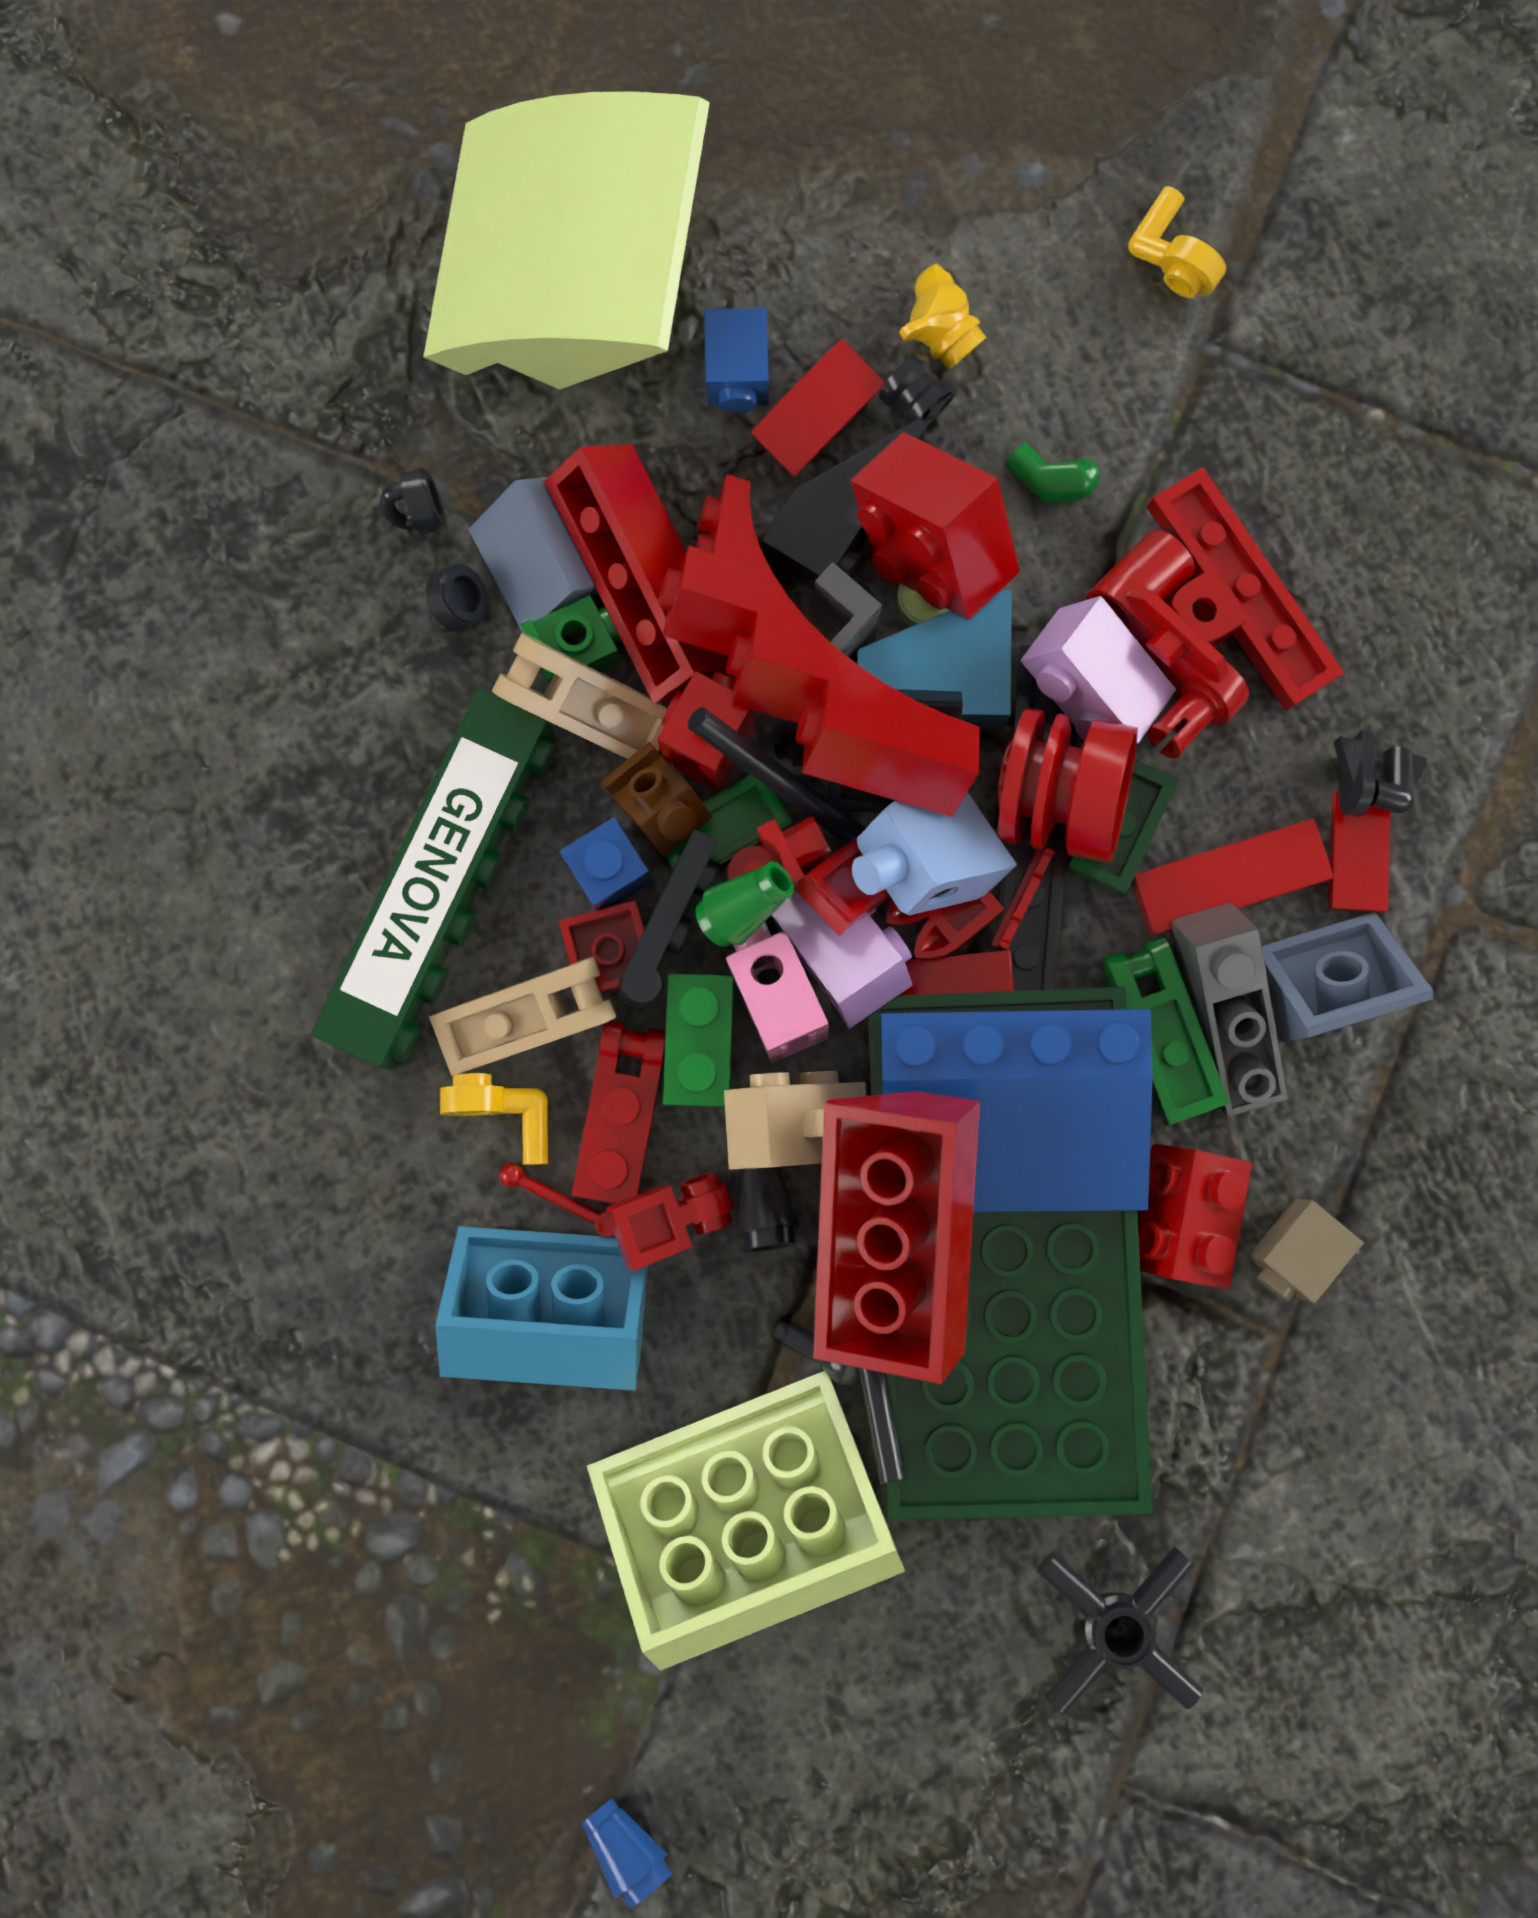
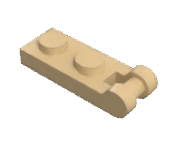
(581, 699)
(520, 1017)

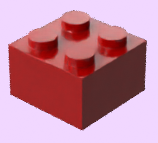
(936, 525)

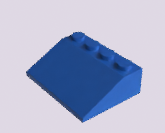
(1056, 1095)

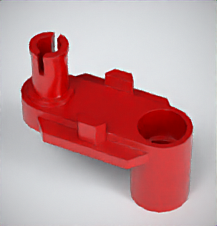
(1204, 681)

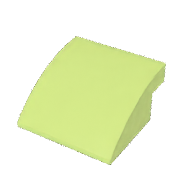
(567, 234)

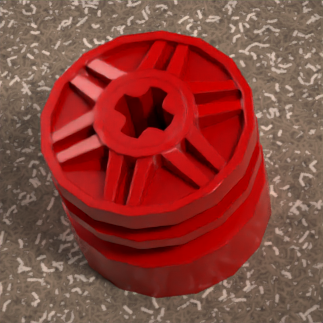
(1067, 784)

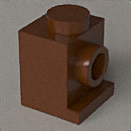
(656, 799)

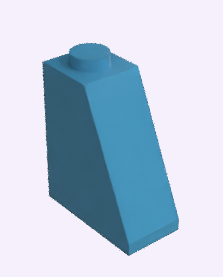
(953, 656)

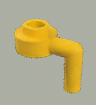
(1187, 262)
(476, 1096)

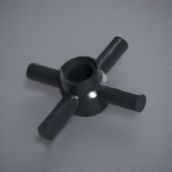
(1135, 1651)

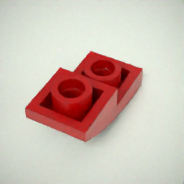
(818, 407)

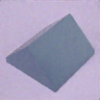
(531, 552)
(1340, 977)

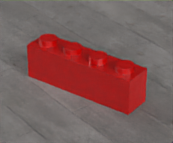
(627, 552)

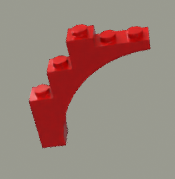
(784, 667)

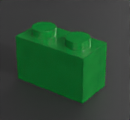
(698, 1040)

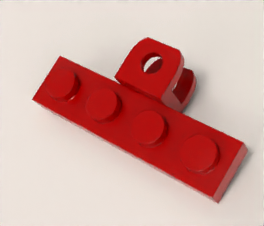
(1241, 592)

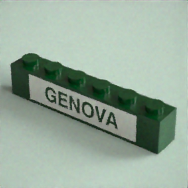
(435, 881)

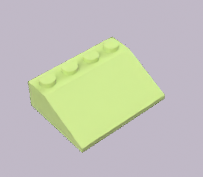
(742, 1521)

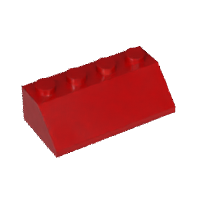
(896, 1232)

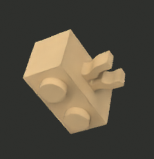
(781, 1121)

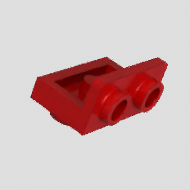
(1192, 1215)

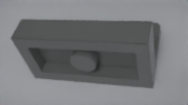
(845, 610)

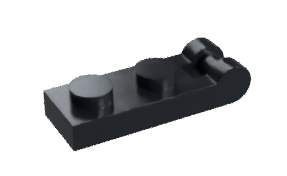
(667, 925)

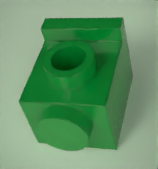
(598, 647)

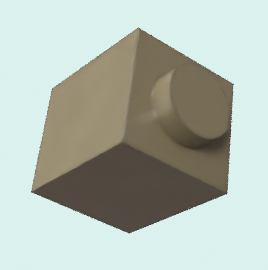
(1304, 1252)

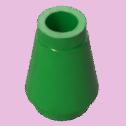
(742, 904)

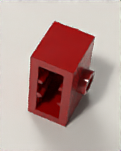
(686, 750)

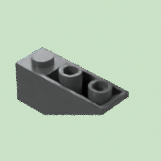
(1231, 998)

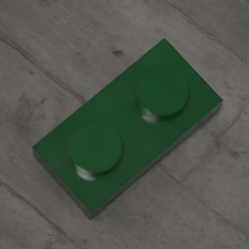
(1145, 806)

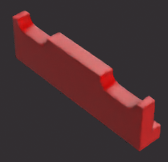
(1022, 899)

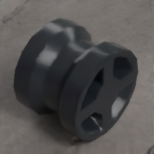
(918, 390)

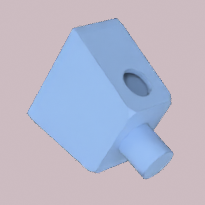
(930, 857)

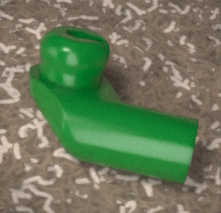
(1055, 481)

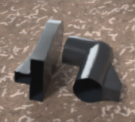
(1357, 776)

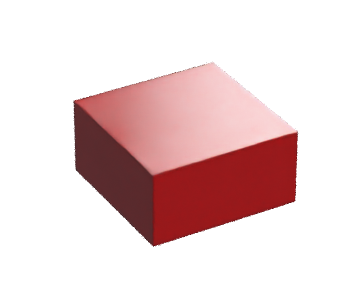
(606, 935)

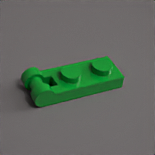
(1182, 1064)

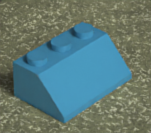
(541, 1310)

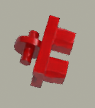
(795, 849)

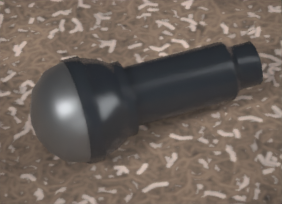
(802, 1342)

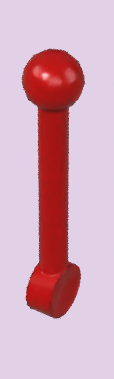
(512, 1175)

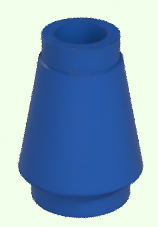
(625, 1853)

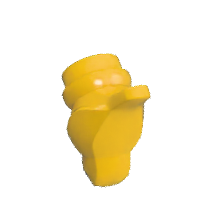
(942, 318)

